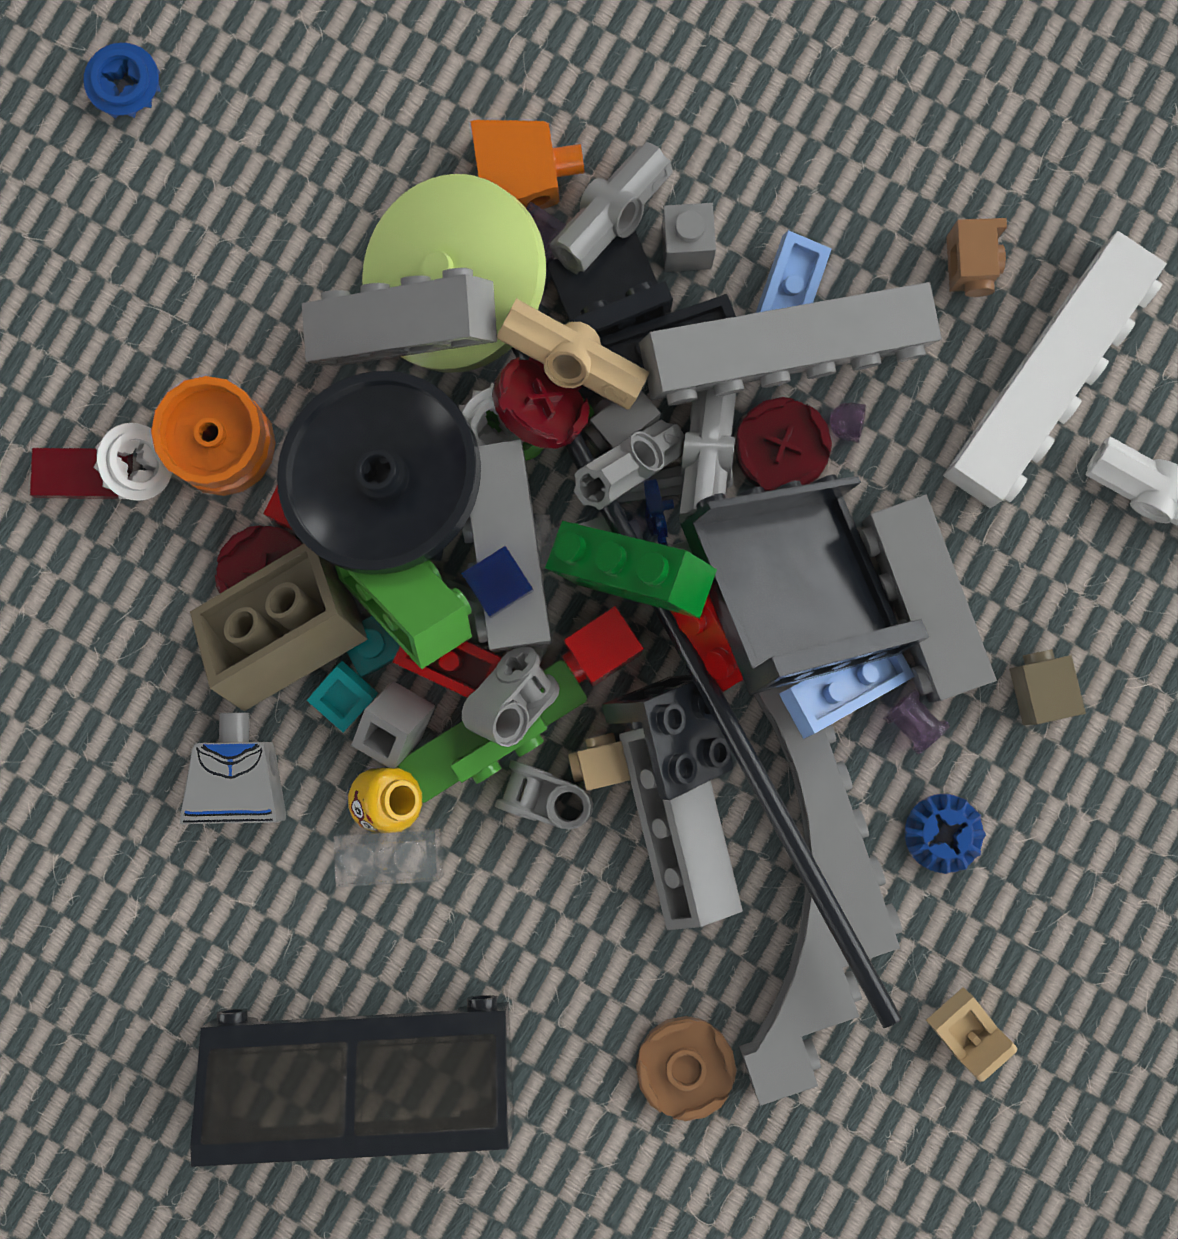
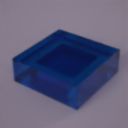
(497, 582)

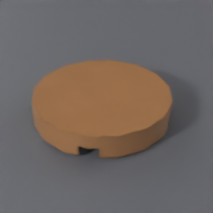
(686, 1068)

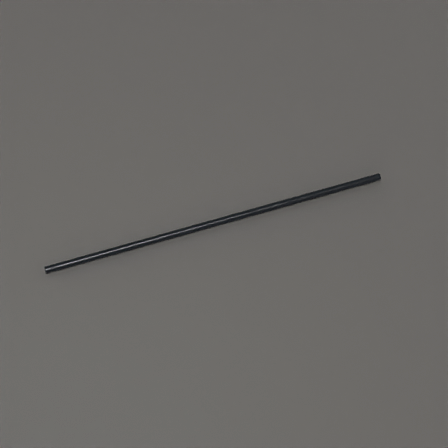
(759, 781)

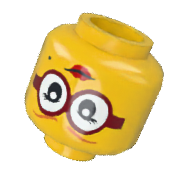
(385, 800)

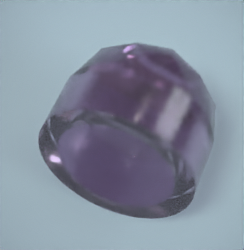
(848, 421)

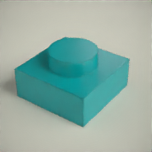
(376, 651)
(342, 696)

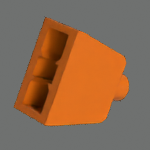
(522, 159)

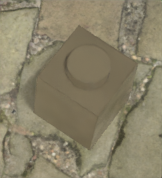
(1047, 688)

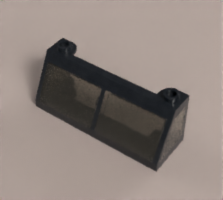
(353, 1085)

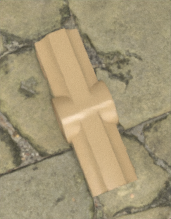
(572, 354)

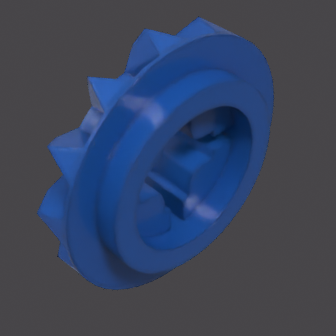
(112, 63)
(922, 827)

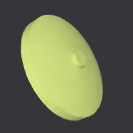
(460, 225)

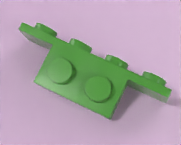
(464, 754)

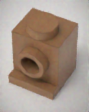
(975, 255)

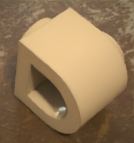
(600, 763)

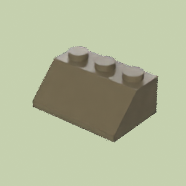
(275, 627)

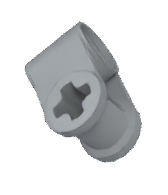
(510, 700)
(541, 796)

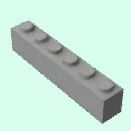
(789, 342)

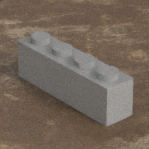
(400, 319)
(502, 519)
(925, 586)
(682, 845)

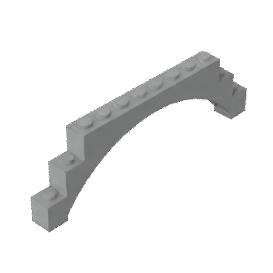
(815, 986)

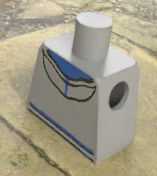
(233, 778)

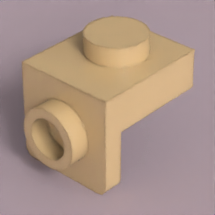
(971, 1035)

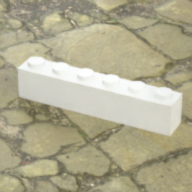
(1055, 370)

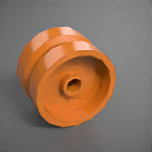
(213, 436)

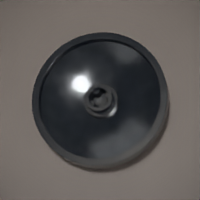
(379, 472)

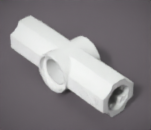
(1144, 481)

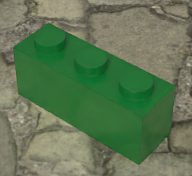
(631, 568)

